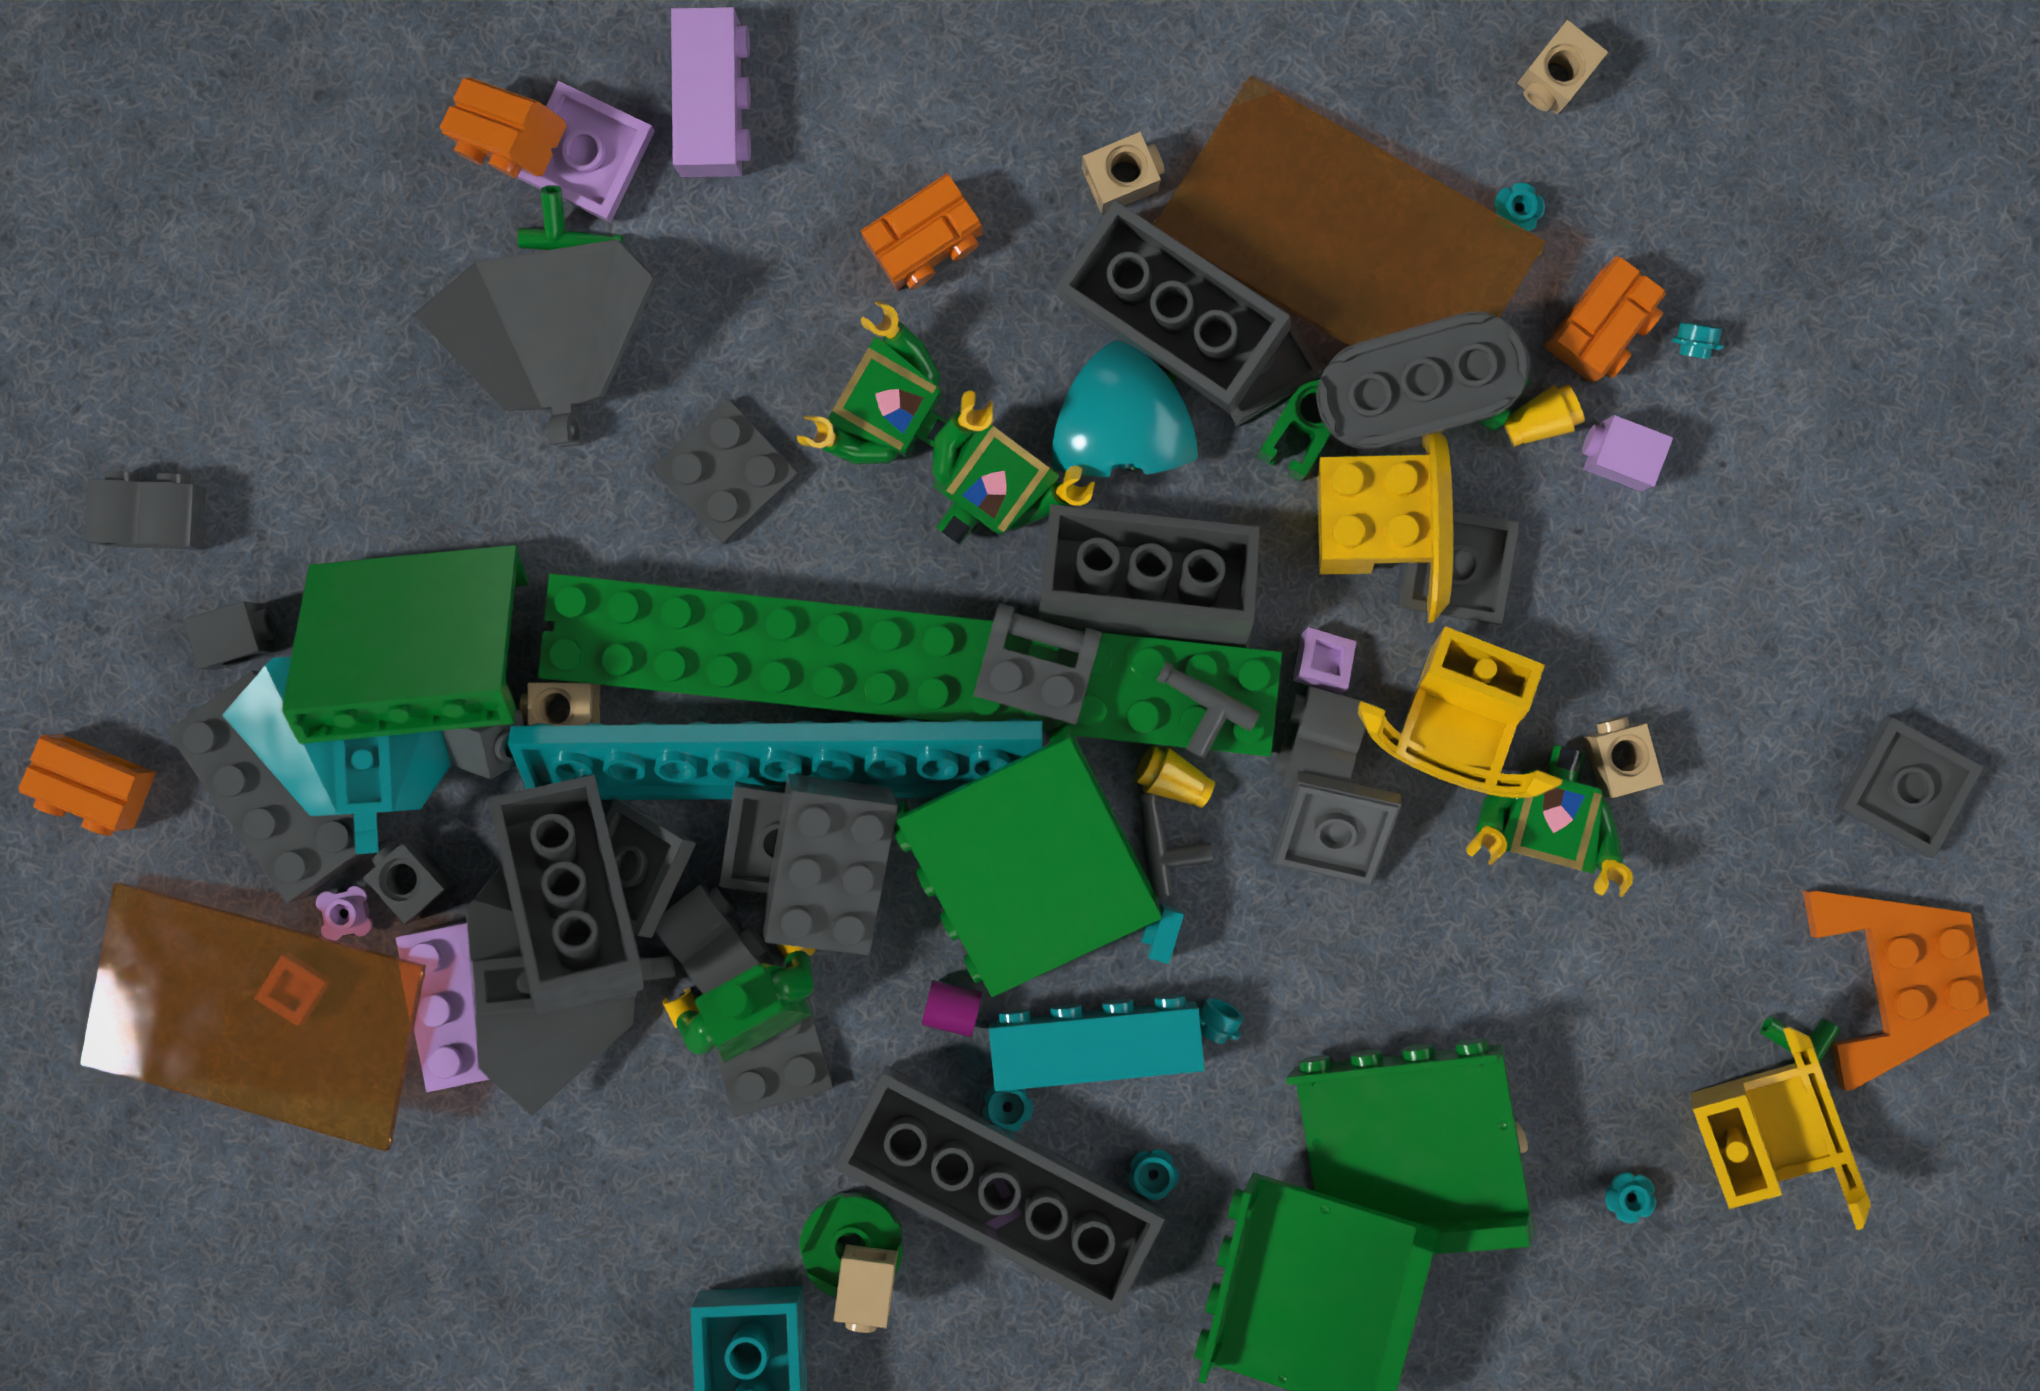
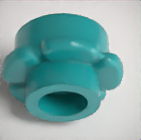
(1522, 194)
(1698, 340)
(1220, 1021)
(1021, 1108)
(1161, 1185)
(1621, 1187)

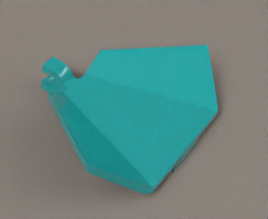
(338, 775)

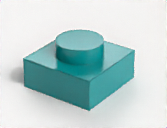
(1162, 934)

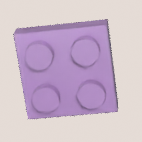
(594, 153)

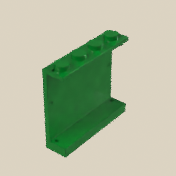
(403, 645)
(1028, 865)
(1420, 1140)
(1314, 1291)

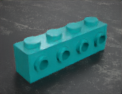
(1096, 1044)

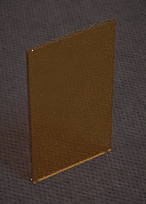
(1340, 224)
(253, 1015)

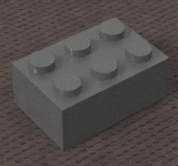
(829, 864)

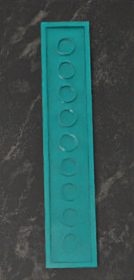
(708, 758)

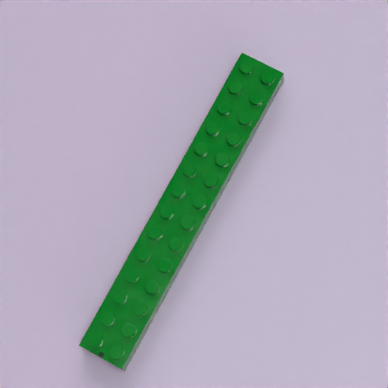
(879, 661)

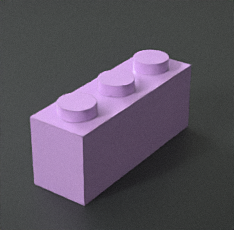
(709, 92)

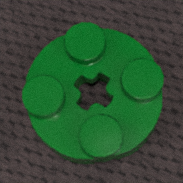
(840, 1216)

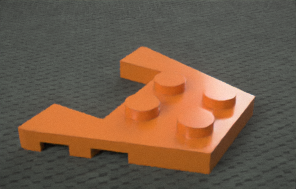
(1922, 975)

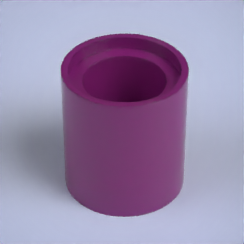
(951, 1008)

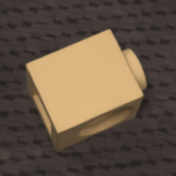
(1576, 54)
(1106, 187)
(583, 701)
(1641, 771)
(865, 1288)

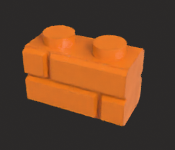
(502, 127)
(923, 233)
(1606, 320)
(87, 783)

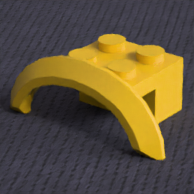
(1389, 514)
(1465, 717)
(1777, 1130)

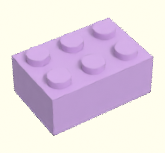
(445, 1008)

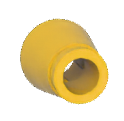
(1545, 416)
(1173, 777)

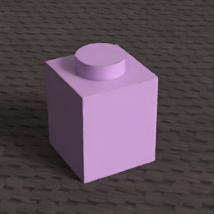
(1626, 452)

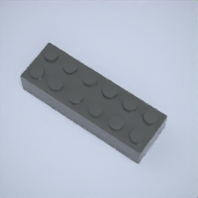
(944, 1154)

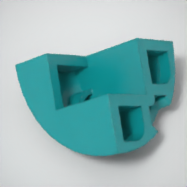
(1123, 417)

